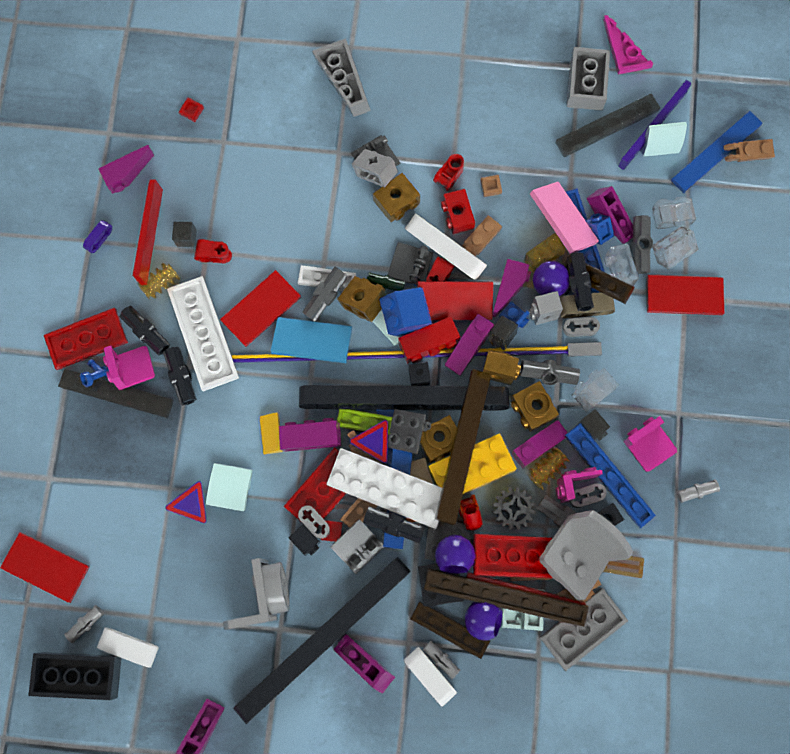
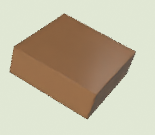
(491, 185)

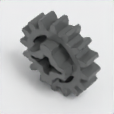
(504, 506)

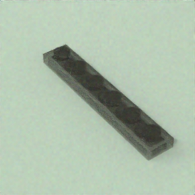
(607, 125)
(125, 397)

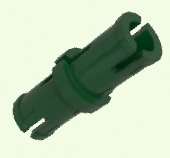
(386, 282)

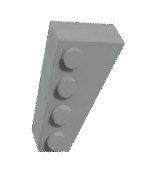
(342, 73)

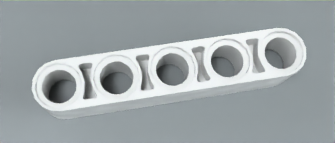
(445, 247)

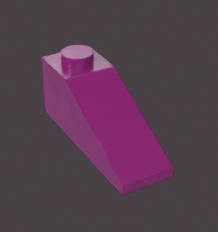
(124, 170)
(608, 204)
(512, 282)
(469, 344)
(539, 444)
(364, 664)
(201, 729)

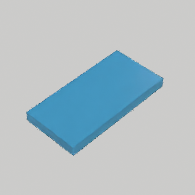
(311, 340)

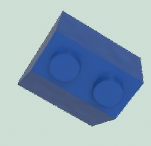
(405, 311)

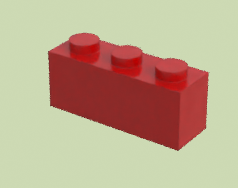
(429, 340)

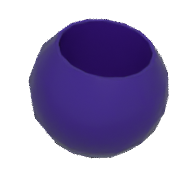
(551, 277)
(455, 554)
(483, 620)

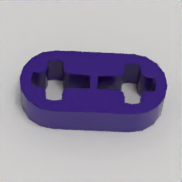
(97, 236)

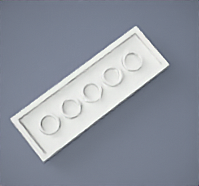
(202, 334)
(386, 487)

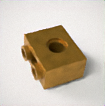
(395, 208)
(362, 298)
(501, 367)
(530, 417)
(436, 450)

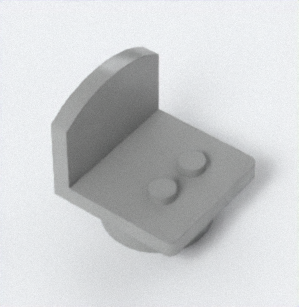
(582, 551)
(271, 594)

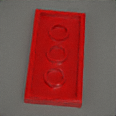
(685, 295)
(458, 299)
(260, 308)
(85, 338)
(315, 491)
(509, 556)
(45, 567)

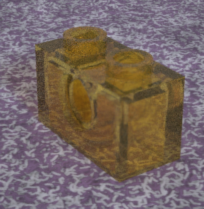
(547, 250)

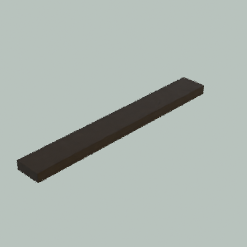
(462, 447)
(506, 597)

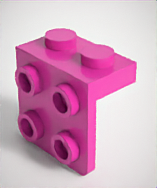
(128, 367)
(650, 444)
(565, 488)

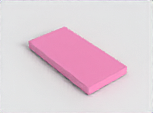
(564, 217)

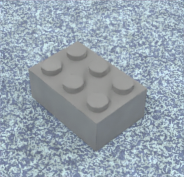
(588, 78)

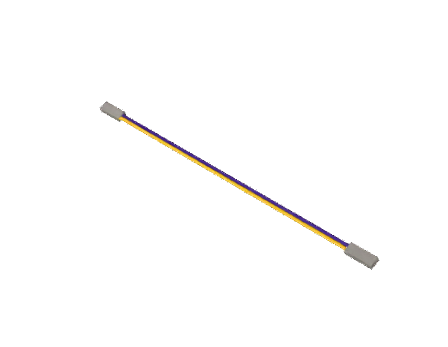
(573, 349)

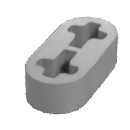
(580, 322)
(589, 500)
(310, 525)

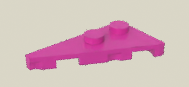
(624, 51)

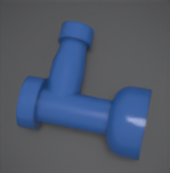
(88, 378)

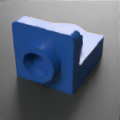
(601, 227)
(515, 314)

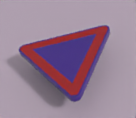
(374, 441)
(190, 503)

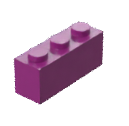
(310, 435)

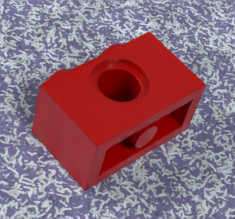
(458, 201)

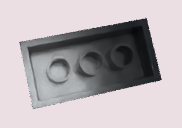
(75, 676)

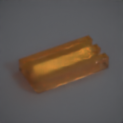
(624, 573)

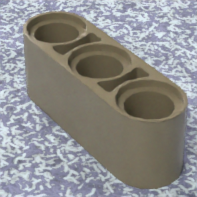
(602, 306)

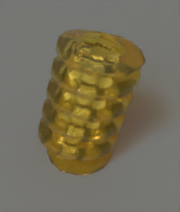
(159, 280)
(548, 467)

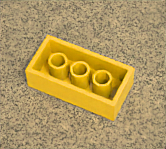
(488, 463)

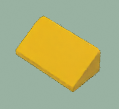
(270, 433)

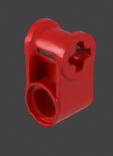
(447, 174)
(209, 251)
(440, 270)
(470, 513)

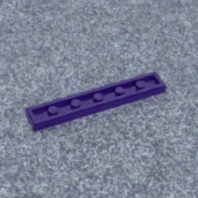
(659, 119)

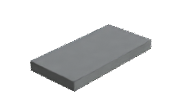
(572, 642)

